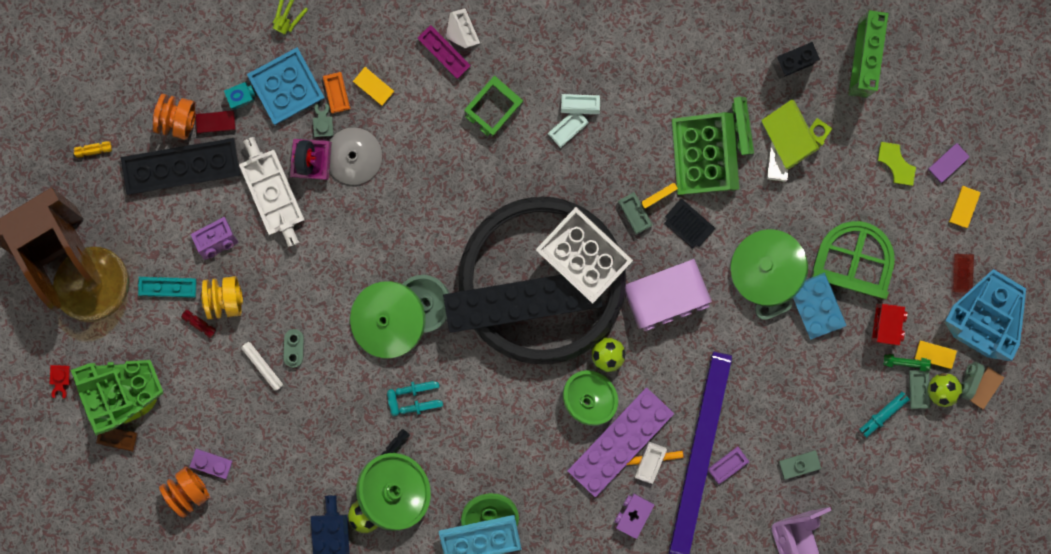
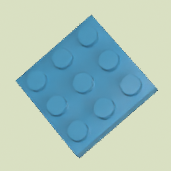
(286, 86)

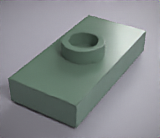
(635, 213)
(919, 389)
(800, 464)

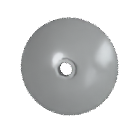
(367, 158)

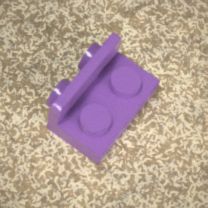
(214, 238)

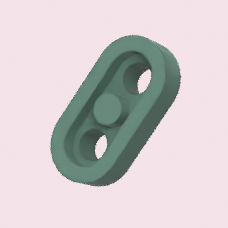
(773, 310)
(295, 348)
(972, 380)

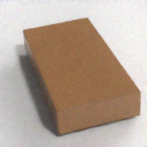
(987, 387)

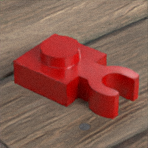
(59, 377)

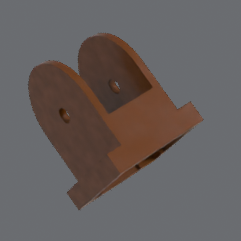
(41, 233)

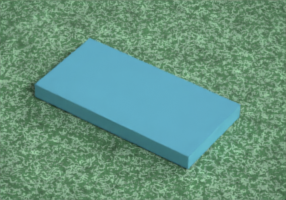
(484, 537)

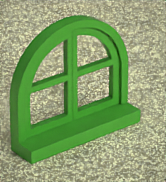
(849, 281)

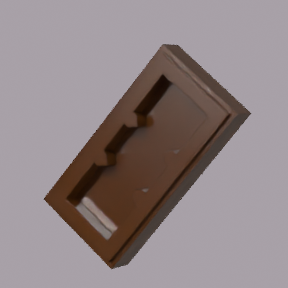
(118, 439)

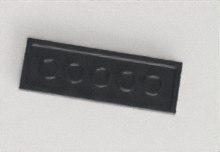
(180, 166)

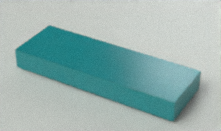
(167, 287)

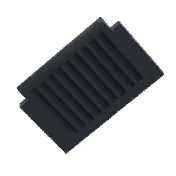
(688, 224)

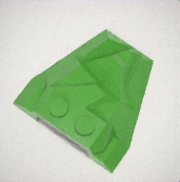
(115, 391)

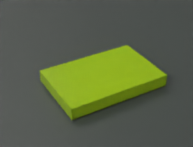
(790, 134)

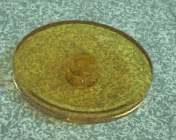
(87, 302)

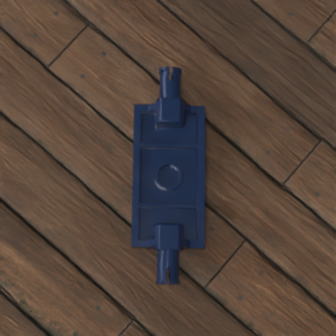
(330, 530)

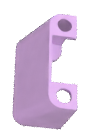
(667, 295)

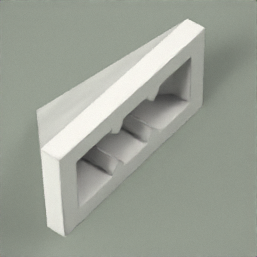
(461, 29)

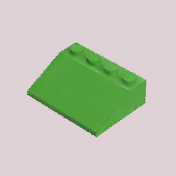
(705, 153)

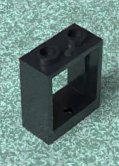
(795, 60)

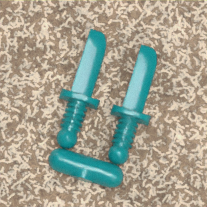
(392, 400)

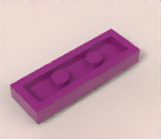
(444, 52)

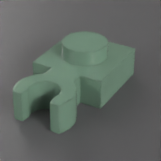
(323, 125)

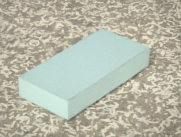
(580, 104)
(568, 128)

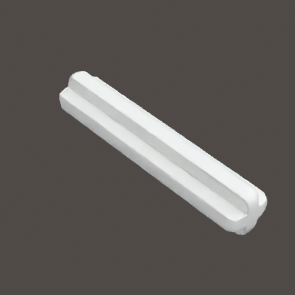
(262, 366)

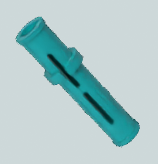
(884, 414)

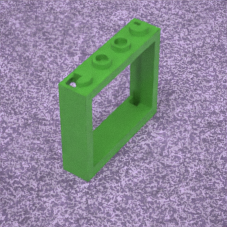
(868, 53)

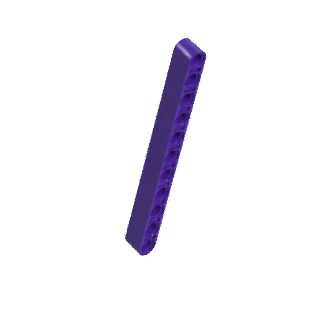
(701, 453)

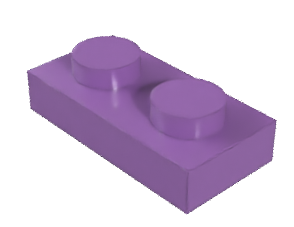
(211, 463)

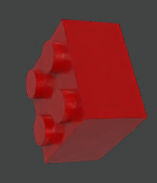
(889, 324)

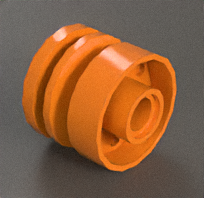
(179, 117)
(180, 494)

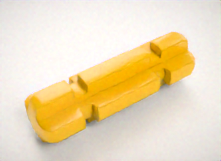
(92, 149)

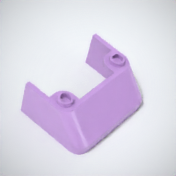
(795, 533)

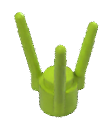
(281, 23)

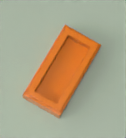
(336, 92)

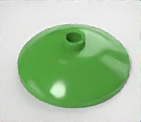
(598, 393)
(495, 503)

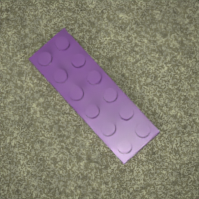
(620, 442)

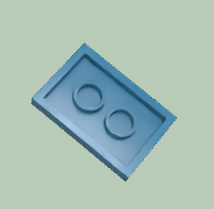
(819, 307)

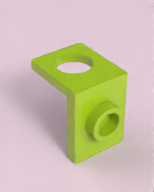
(820, 140)

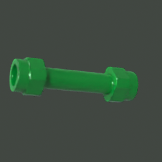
(923, 364)

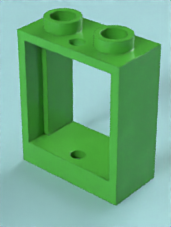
(508, 93)

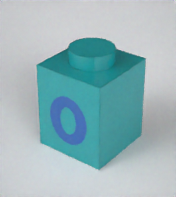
(239, 95)

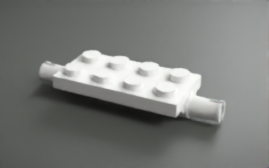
(271, 192)

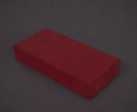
(215, 121)

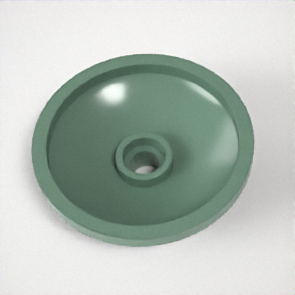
(431, 289)

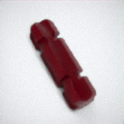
(198, 323)

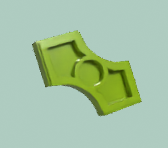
(891, 156)

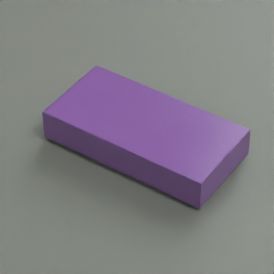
(948, 163)
(728, 465)

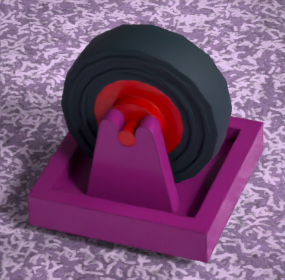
(310, 159)

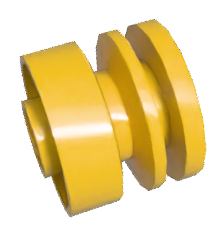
(225, 297)

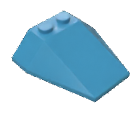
(990, 317)

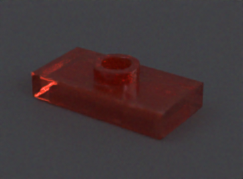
(963, 272)

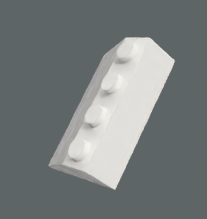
(584, 255)

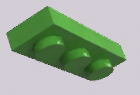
(742, 126)

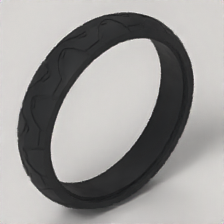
(491, 337)

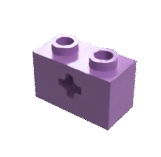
(643, 509)

